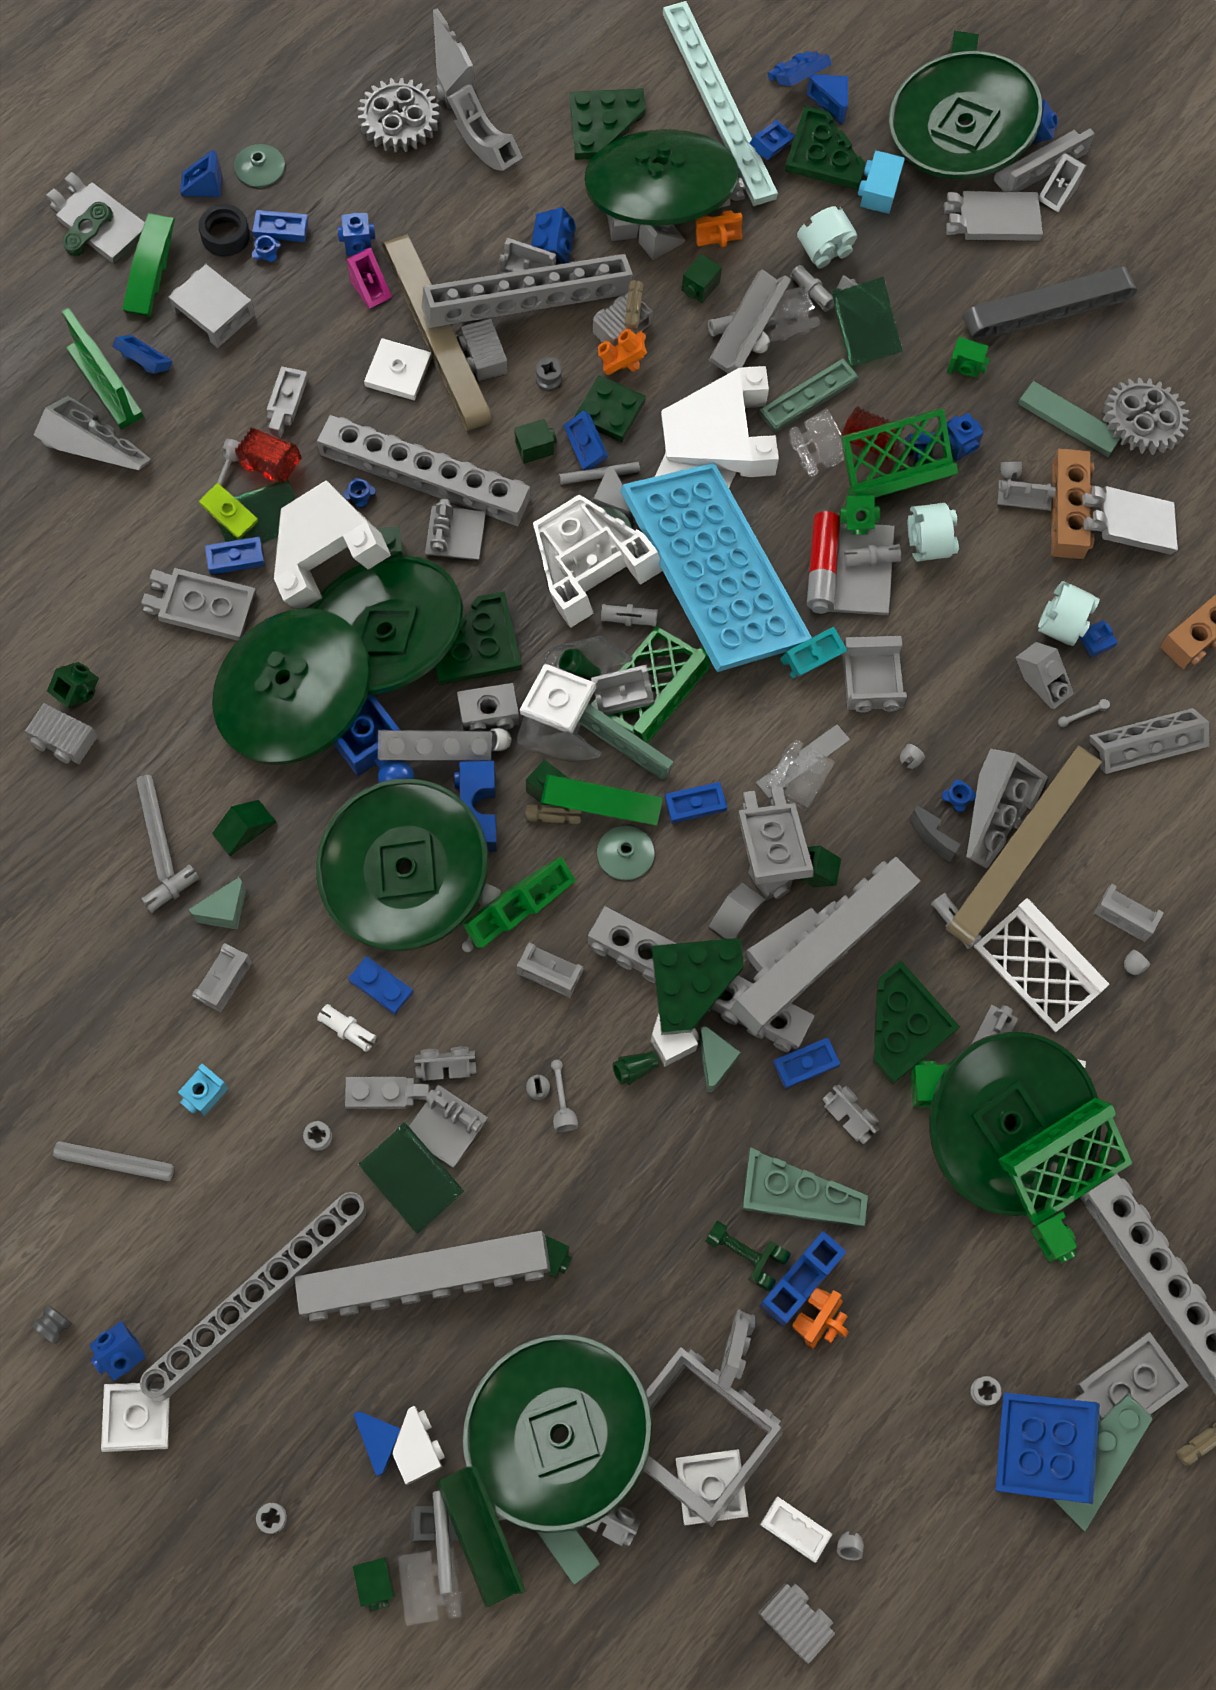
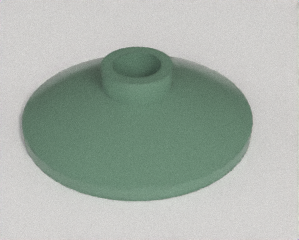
(259, 165)
(625, 865)

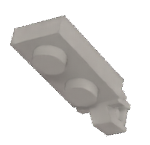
(285, 399)
(383, 1092)
(736, 1347)

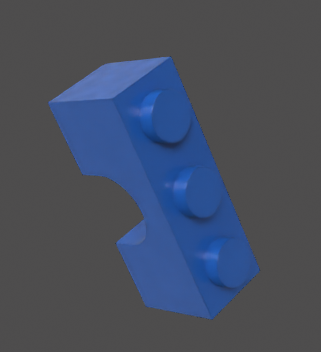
(475, 783)
(802, 1279)

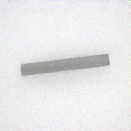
(598, 473)
(442, 1545)

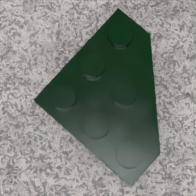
(603, 117)
(824, 151)
(483, 643)
(692, 979)
(906, 1022)

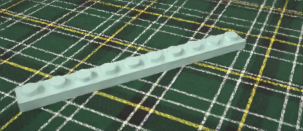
(719, 103)

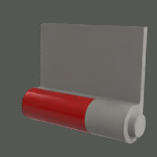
(843, 588)

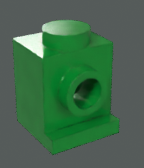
(969, 358)
(1055, 1239)

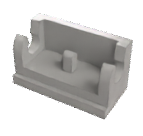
(522, 256)
(623, 690)
(1127, 914)
(549, 970)
(223, 978)

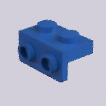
(554, 233)

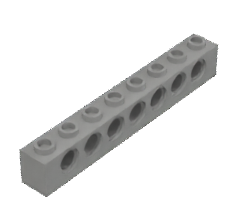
(526, 290)
(430, 481)
(612, 924)
(1154, 1282)

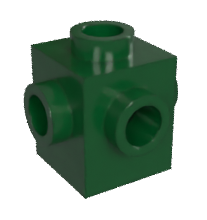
(73, 684)

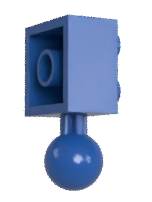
(362, 750)

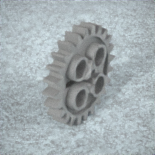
(398, 115)
(1146, 416)

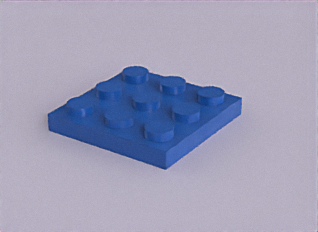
(1048, 1447)

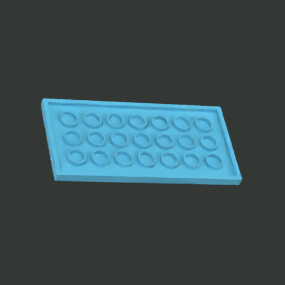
(715, 566)

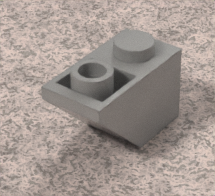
(1045, 673)

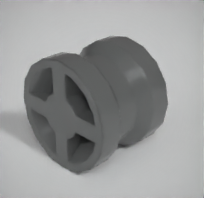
(551, 380)
(51, 1324)

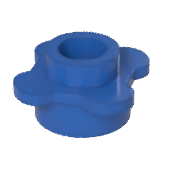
(266, 242)
(359, 485)
(964, 790)

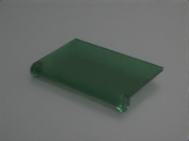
(867, 321)
(265, 505)
(411, 1178)

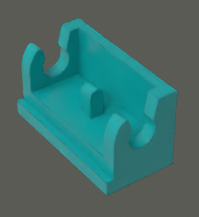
(814, 652)

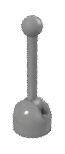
(229, 454)
(489, 894)
(565, 1118)

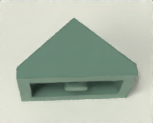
(221, 907)
(716, 1057)

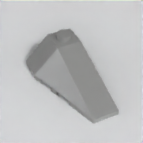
(452, 61)
(75, 430)
(1003, 794)

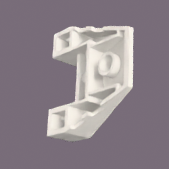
(714, 429)
(314, 531)
(586, 547)

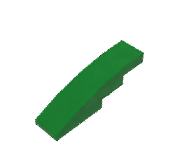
(148, 264)
(601, 799)
(518, 902)

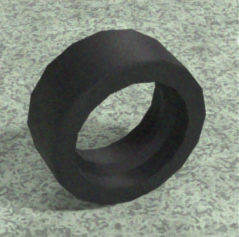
(226, 246)

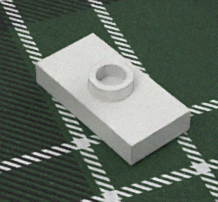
(796, 1529)

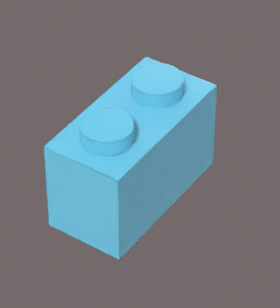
(881, 182)

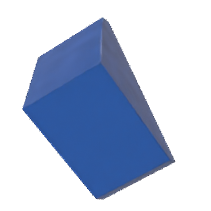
(830, 94)
(203, 177)
(378, 1439)

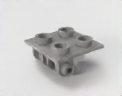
(455, 532)
(447, 1125)

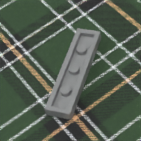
(434, 745)

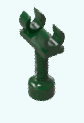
(719, 1236)

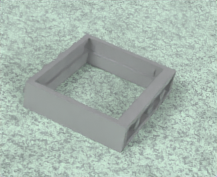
(741, 1401)

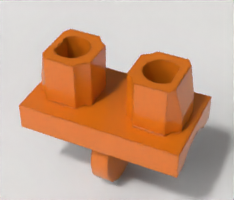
(719, 229)
(624, 354)
(828, 1306)

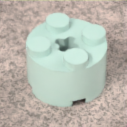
(827, 236)
(932, 531)
(1067, 613)

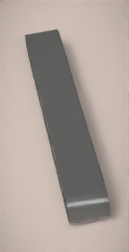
(1049, 303)

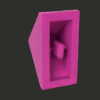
(368, 278)

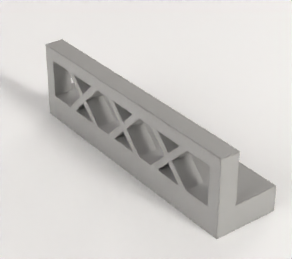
(1043, 161)
(748, 321)
(1151, 742)

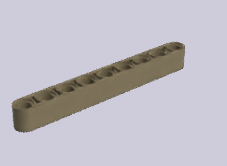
(439, 340)
(1023, 846)

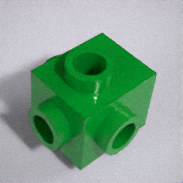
(856, 503)

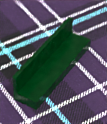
(480, 1535)

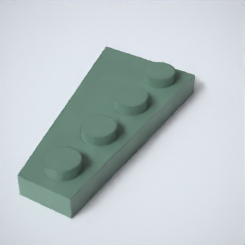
(797, 1193)
(1117, 1438)

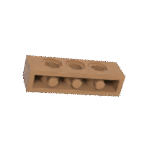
(1065, 540)
(1180, 642)

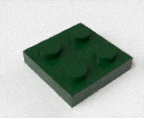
(612, 407)

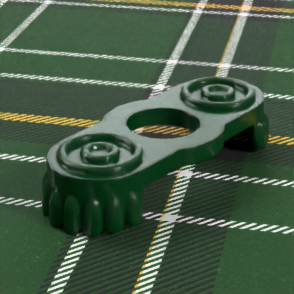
(74, 239)

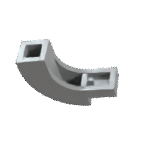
(488, 143)

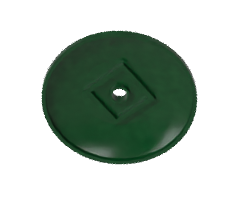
(961, 87)
(661, 177)
(400, 595)
(311, 710)
(370, 840)
(976, 1092)
(520, 1407)

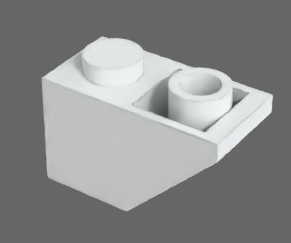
(673, 1046)
(414, 1450)

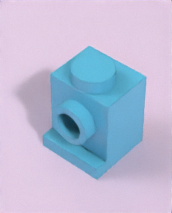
(213, 1091)

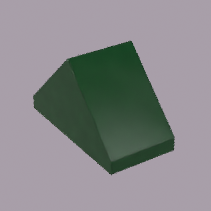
(242, 825)

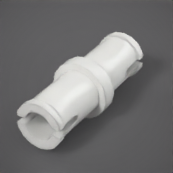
(347, 1028)

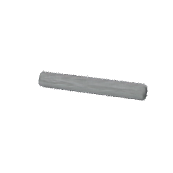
(155, 827)
(113, 1161)

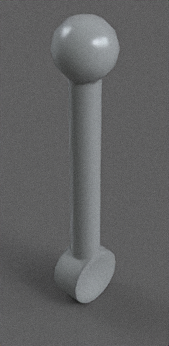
(1103, 705)

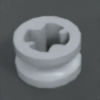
(311, 1142)
(978, 1383)
(267, 1508)

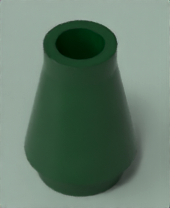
(578, 664)
(635, 1066)

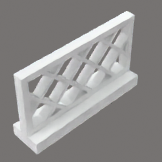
(1055, 944)

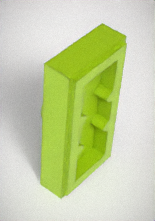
(228, 511)

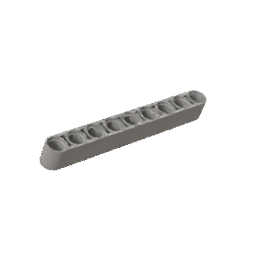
(249, 1310)

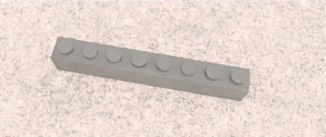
(824, 945)
(421, 1275)

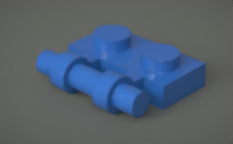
(799, 68)

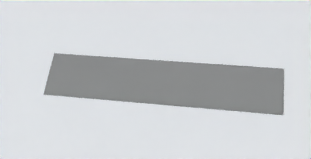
(825, 745)

